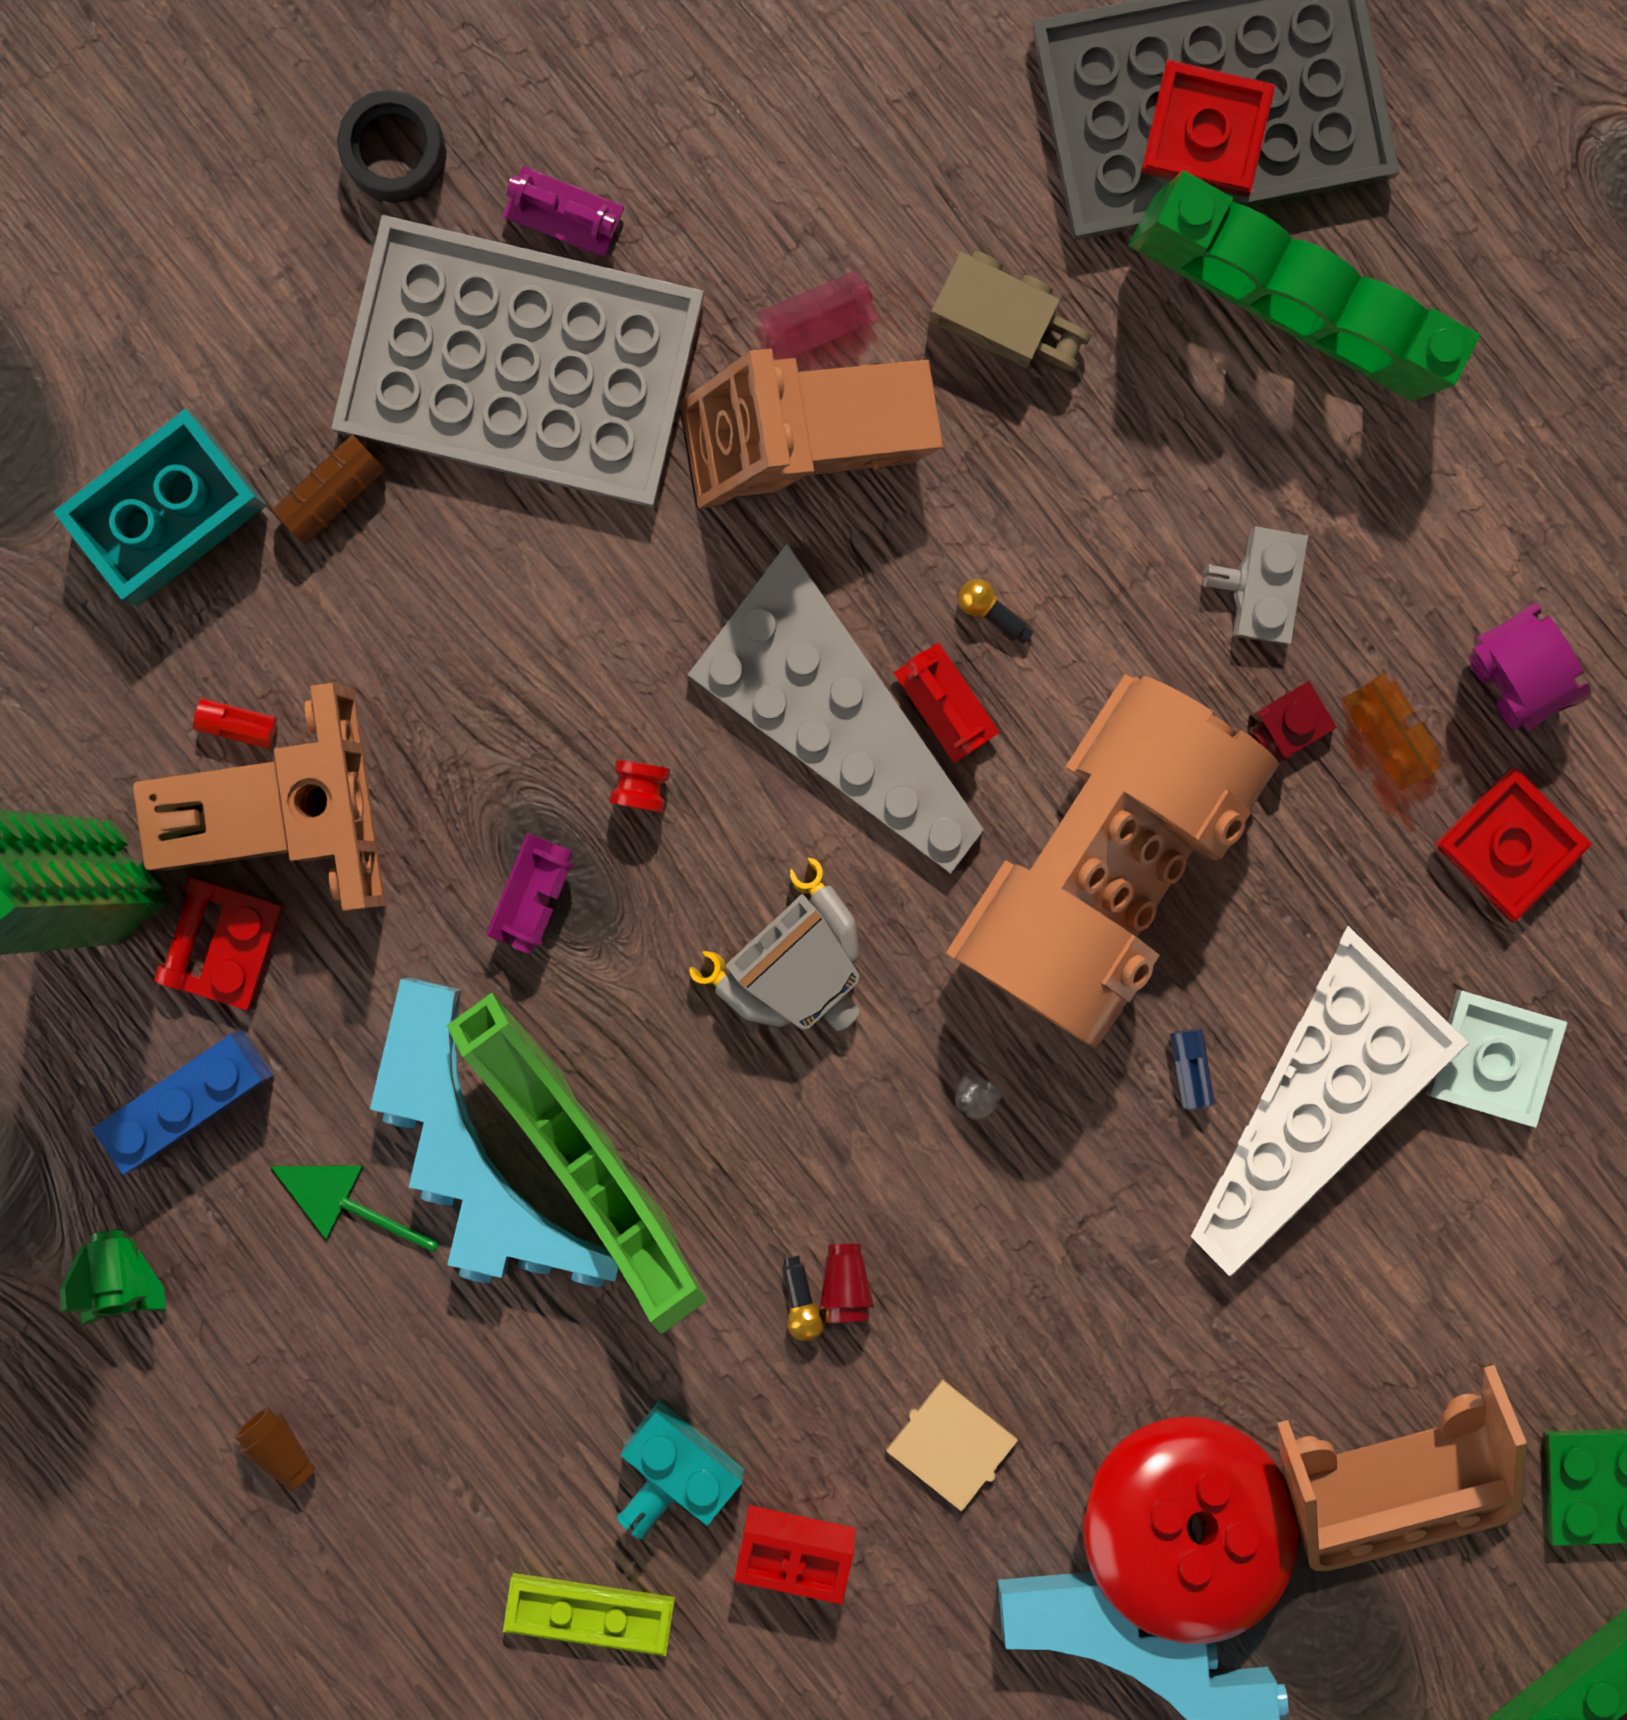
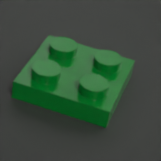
(1586, 1486)

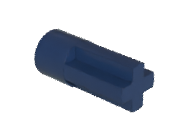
(1192, 1068)

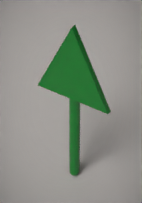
(324, 1192)

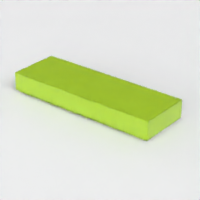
(588, 1614)

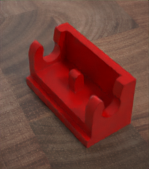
(795, 1554)

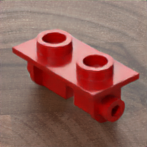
(946, 702)

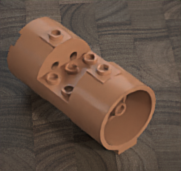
(1155, 788)

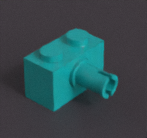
(678, 1469)

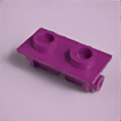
(562, 211)
(523, 904)

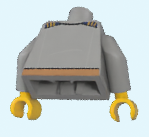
(796, 964)

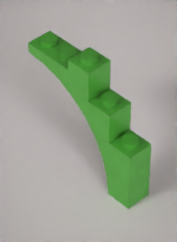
(582, 1158)

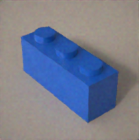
(182, 1102)

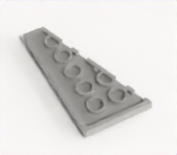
(814, 693)

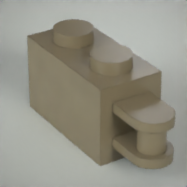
(1005, 313)

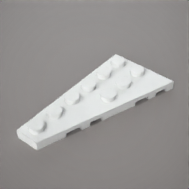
(1341, 1080)

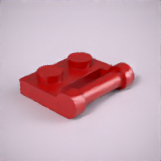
(236, 950)

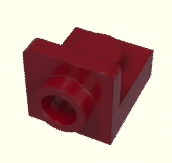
(1291, 722)

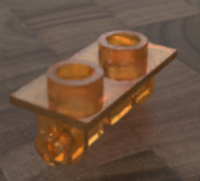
(1403, 753)

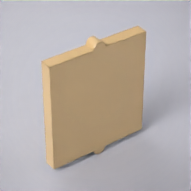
(951, 1445)

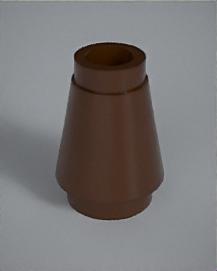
(274, 1448)

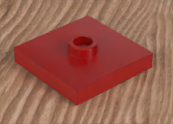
(1208, 127)
(1512, 844)

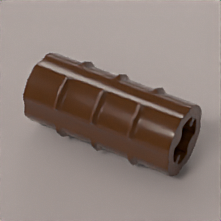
(328, 489)

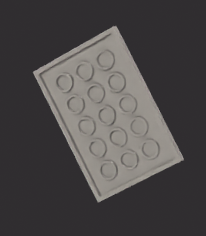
(518, 361)

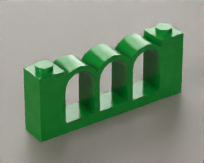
(1302, 289)

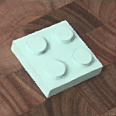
(1506, 1059)

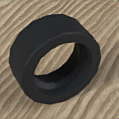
(369, 110)

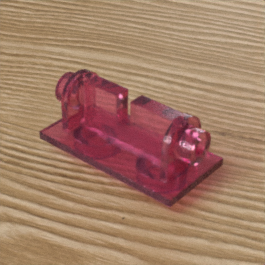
(818, 316)

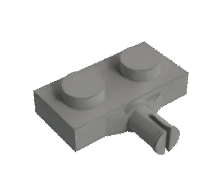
(1264, 585)

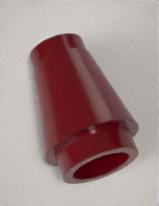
(845, 1285)

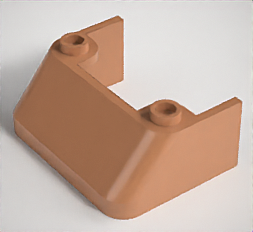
(1410, 1487)

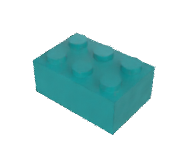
(160, 508)

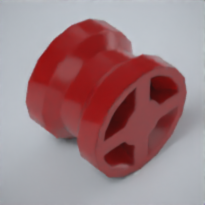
(639, 785)

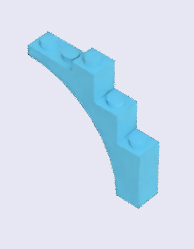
(495, 1222)
(1075, 1618)

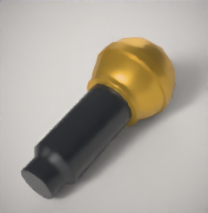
(979, 600)
(805, 1318)

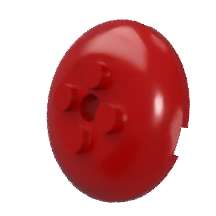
(1141, 1540)

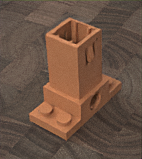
(771, 425)
(273, 807)

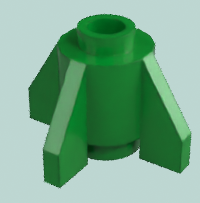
(110, 1279)

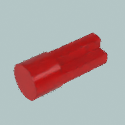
(235, 724)

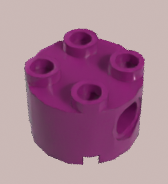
(1529, 668)

